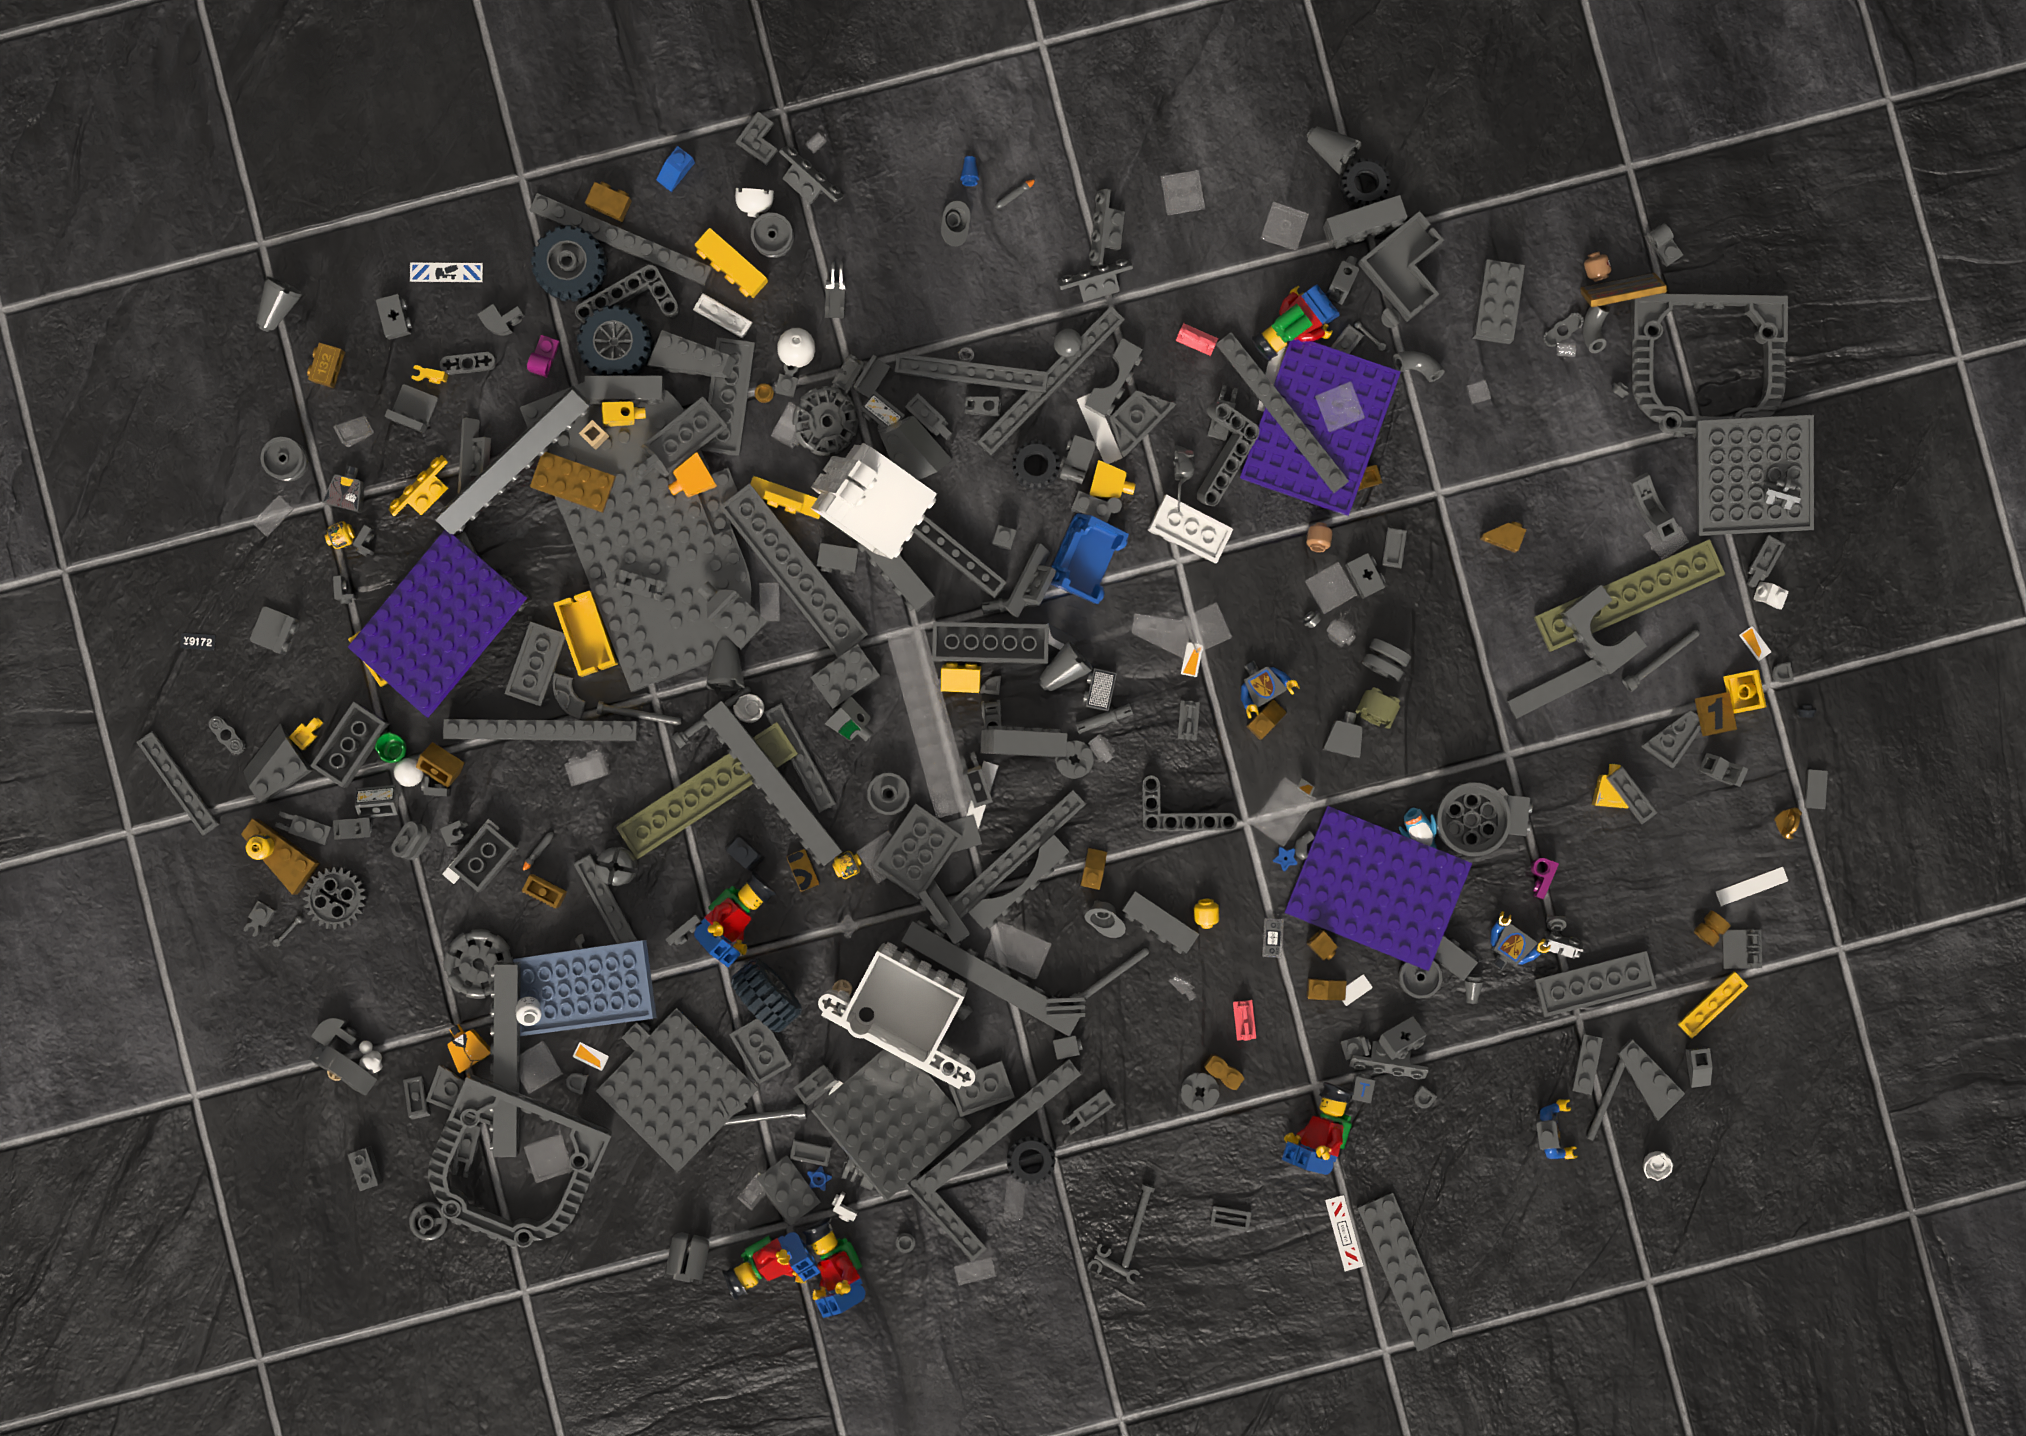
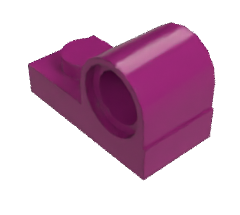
(542, 359)
(1541, 887)

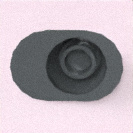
(955, 223)
(1104, 919)

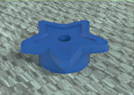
(1285, 863)
(819, 1183)

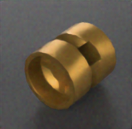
(1711, 929)

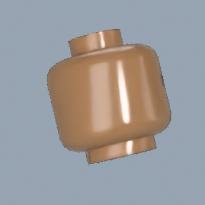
(1597, 266)
(1319, 537)

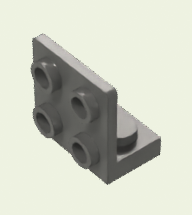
(413, 408)

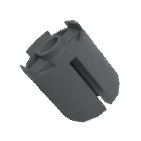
(607, 872)
(696, 1259)

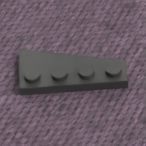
(1654, 1084)

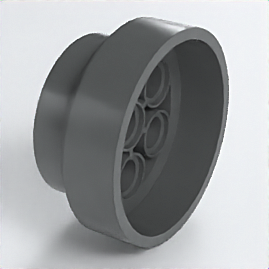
(1499, 819)

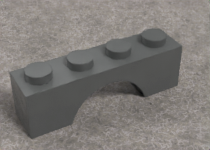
(1102, 399)

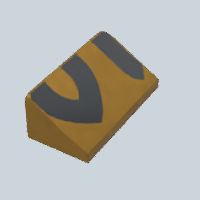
(802, 870)

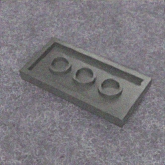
(535, 664)

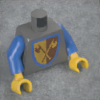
(1263, 686)
(1513, 944)
(1549, 1131)

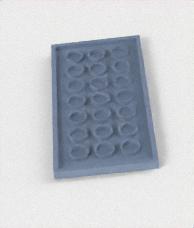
(589, 987)

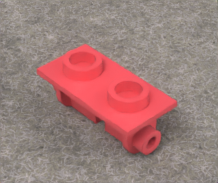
(1196, 339)
(1244, 1020)

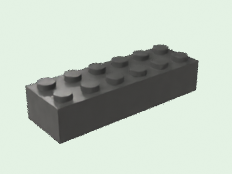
(990, 643)

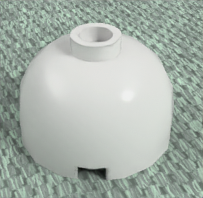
(754, 201)
(796, 347)

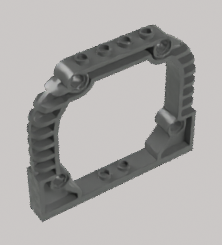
(1764, 311)
(479, 1095)

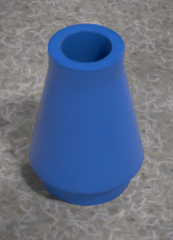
(969, 172)

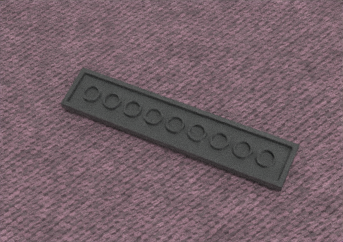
(793, 570)

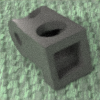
(983, 405)

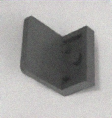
(274, 630)

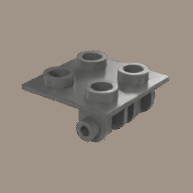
(1742, 949)

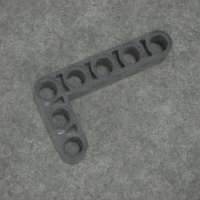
(629, 293)
(1228, 453)
(1180, 818)

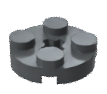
(1079, 769)
(1210, 1095)

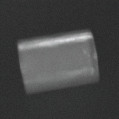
(815, 142)
(1566, 349)

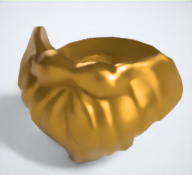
(1788, 822)

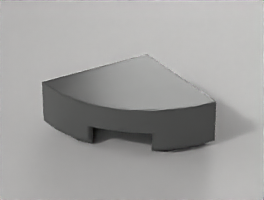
(991, 686)

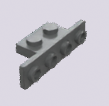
(806, 179)
(1107, 228)
(1096, 282)
(473, 452)
(1033, 582)
(943, 913)
(1382, 1063)

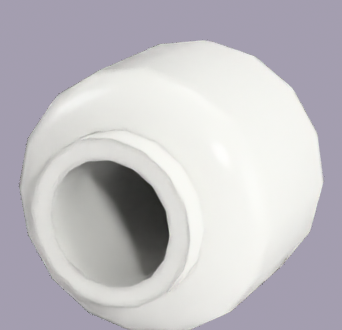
(528, 1011)

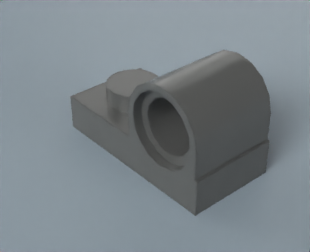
(1663, 245)

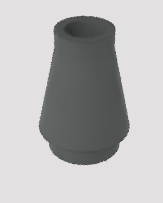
(1473, 986)

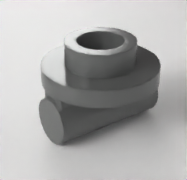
(1390, 318)
(1556, 923)

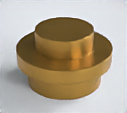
(764, 393)

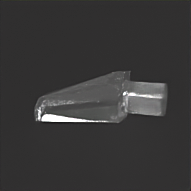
(1183, 987)

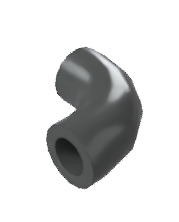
(1593, 328)
(1418, 361)

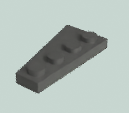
(446, 1089)

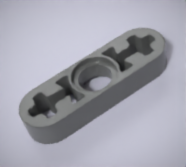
(481, 357)

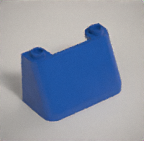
(1086, 556)

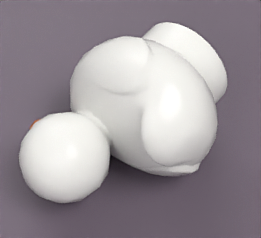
(371, 1060)

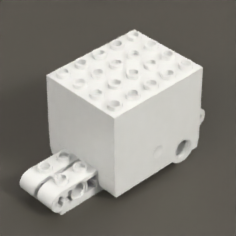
(871, 499)
(910, 1012)

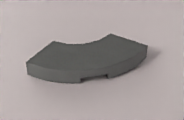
(567, 697)

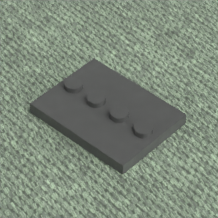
(917, 851)

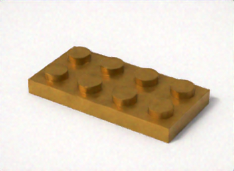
(573, 481)

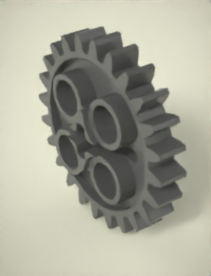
(327, 913)

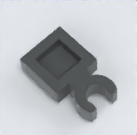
(787, 383)
(260, 915)

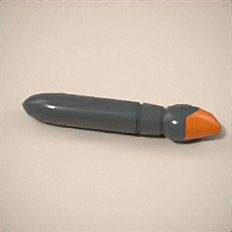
(1014, 194)
(537, 851)

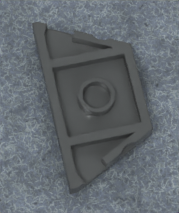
(1137, 418)

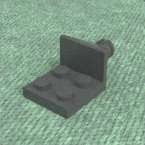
(732, 614)

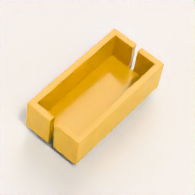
(585, 634)

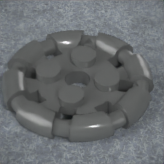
(817, 413)
(469, 954)

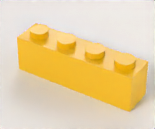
(729, 261)

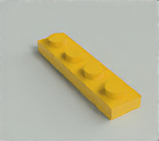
(1712, 1004)

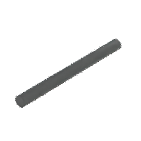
(1606, 1100)

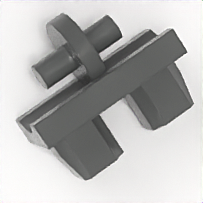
(1783, 490)

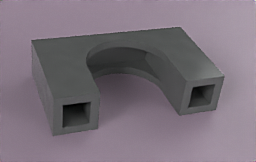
(1579, 618)

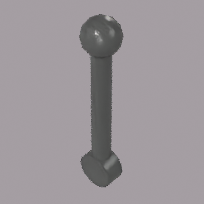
(1381, 346)
(277, 942)

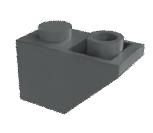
(1699, 1066)

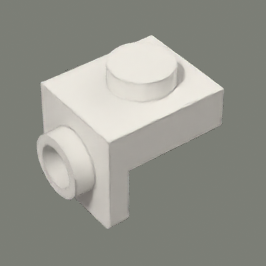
(1771, 594)
(845, 1212)

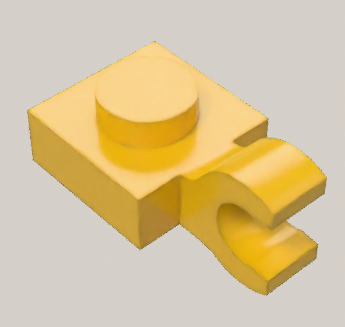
(433, 375)
(304, 735)

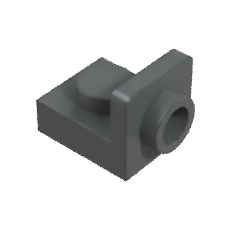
(364, 537)
(340, 588)
(438, 790)
(637, 1034)
(1355, 1046)

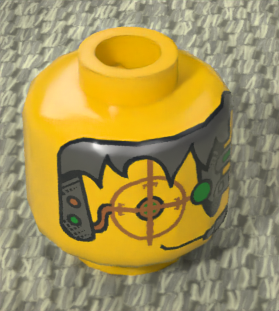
(340, 535)
(259, 846)
(846, 865)

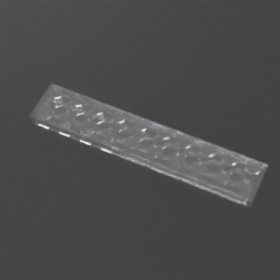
(929, 721)

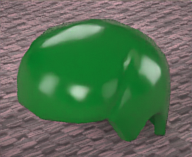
(390, 747)

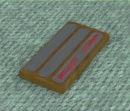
(1623, 289)

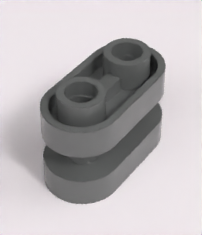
(411, 840)

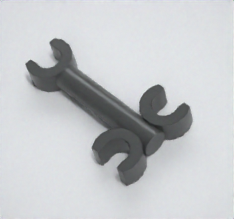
(1101, 1258)

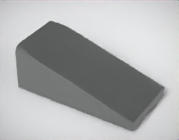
(416, 1097)

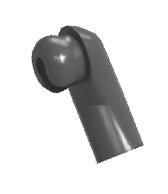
(1301, 845)

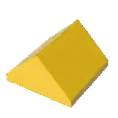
(1745, 691)

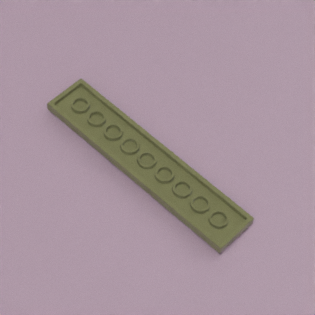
(1639, 592)
(699, 795)

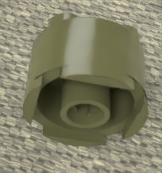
(1378, 708)

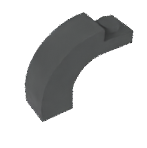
(1651, 509)
(343, 1068)

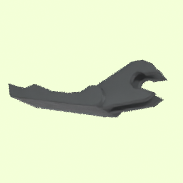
(835, 294)

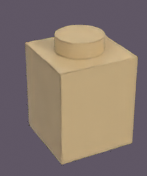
(594, 434)

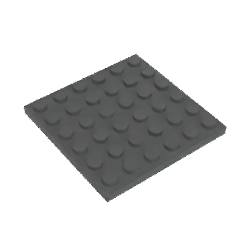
(1736, 461)
(673, 1089)
(891, 1121)

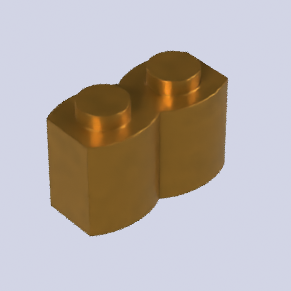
(1229, 1075)

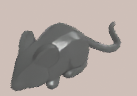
(1183, 467)

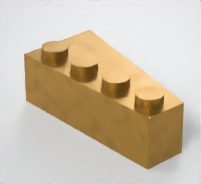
(287, 860)

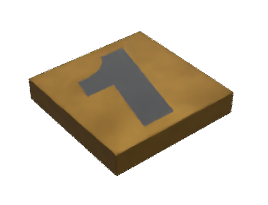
(1715, 714)

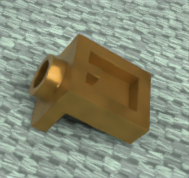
(1370, 478)

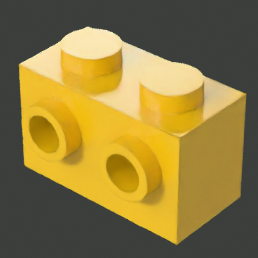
(961, 678)

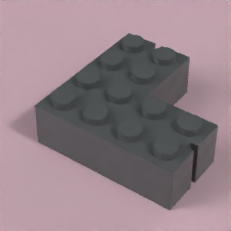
(1395, 270)

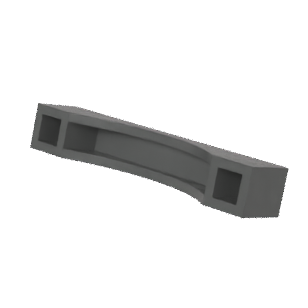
(989, 909)

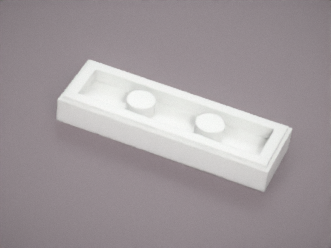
(722, 316)

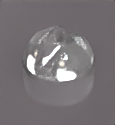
(963, 358)

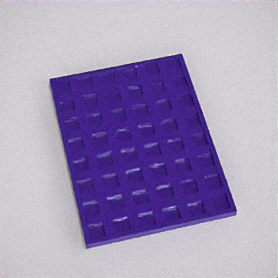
(1305, 373)
(437, 623)
(1378, 888)

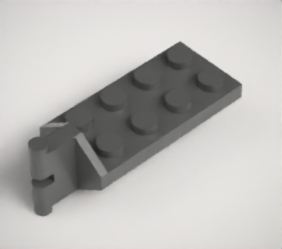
(681, 439)

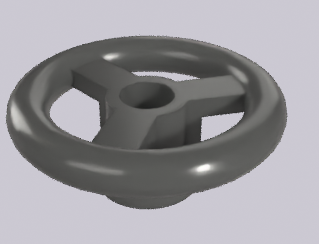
(424, 1227)

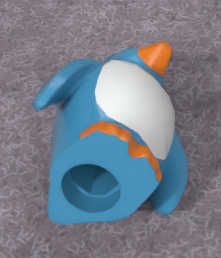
(1419, 827)

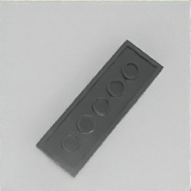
(730, 396)
(1595, 984)

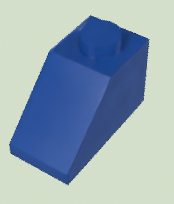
(675, 169)

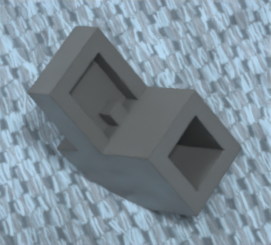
(500, 324)
(1723, 770)
(352, 828)
(331, 1029)

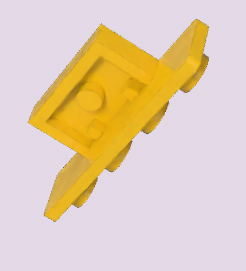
(423, 491)
(784, 497)

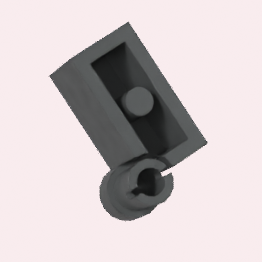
(1078, 459)
(1096, 507)

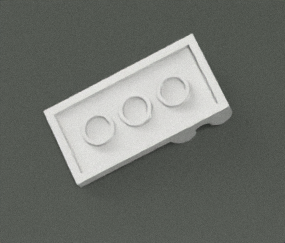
(1190, 529)

